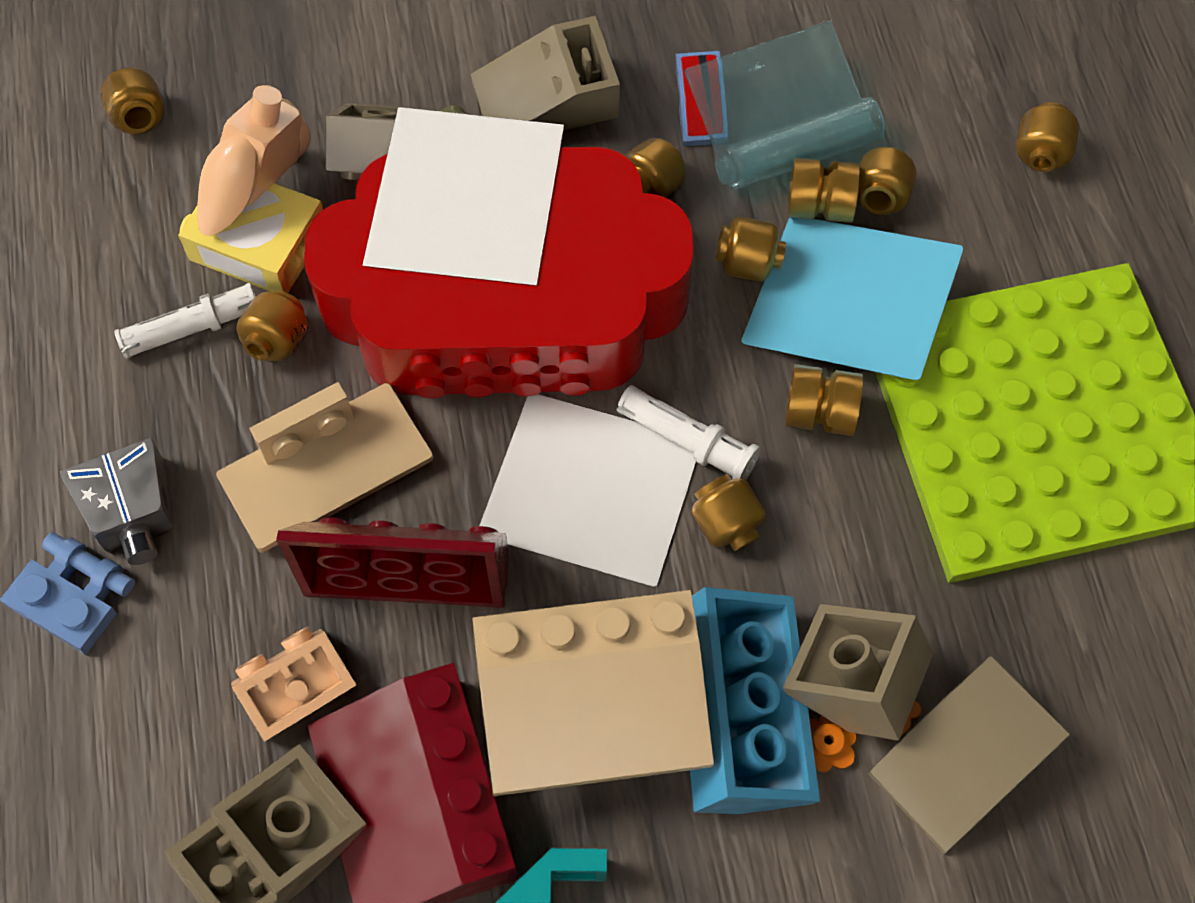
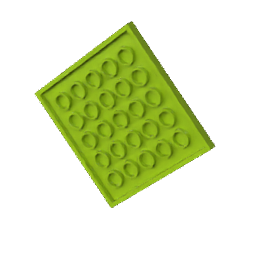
(1046, 425)

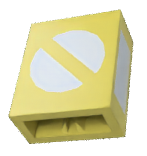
(261, 244)

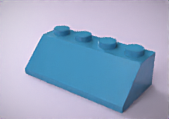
(755, 728)

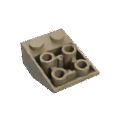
(553, 78)

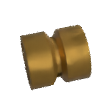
(823, 190)
(824, 400)

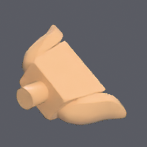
(251, 156)

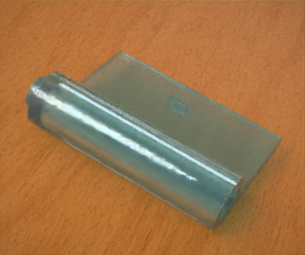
(782, 105)

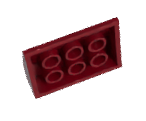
(397, 562)
(420, 787)

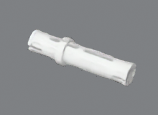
(171, 326)

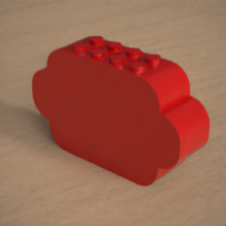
(605, 283)

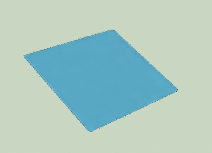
(854, 297)

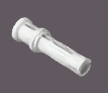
(707, 443)

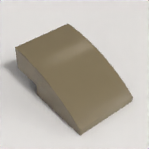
(968, 754)
(267, 836)

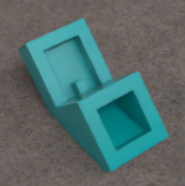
(557, 865)

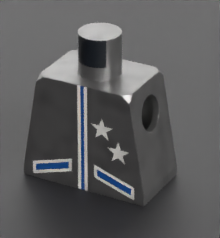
(124, 499)

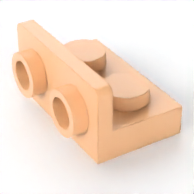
(291, 682)

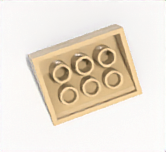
(592, 692)

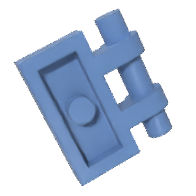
(58, 605)

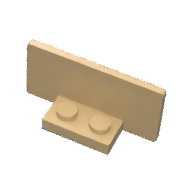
(321, 459)

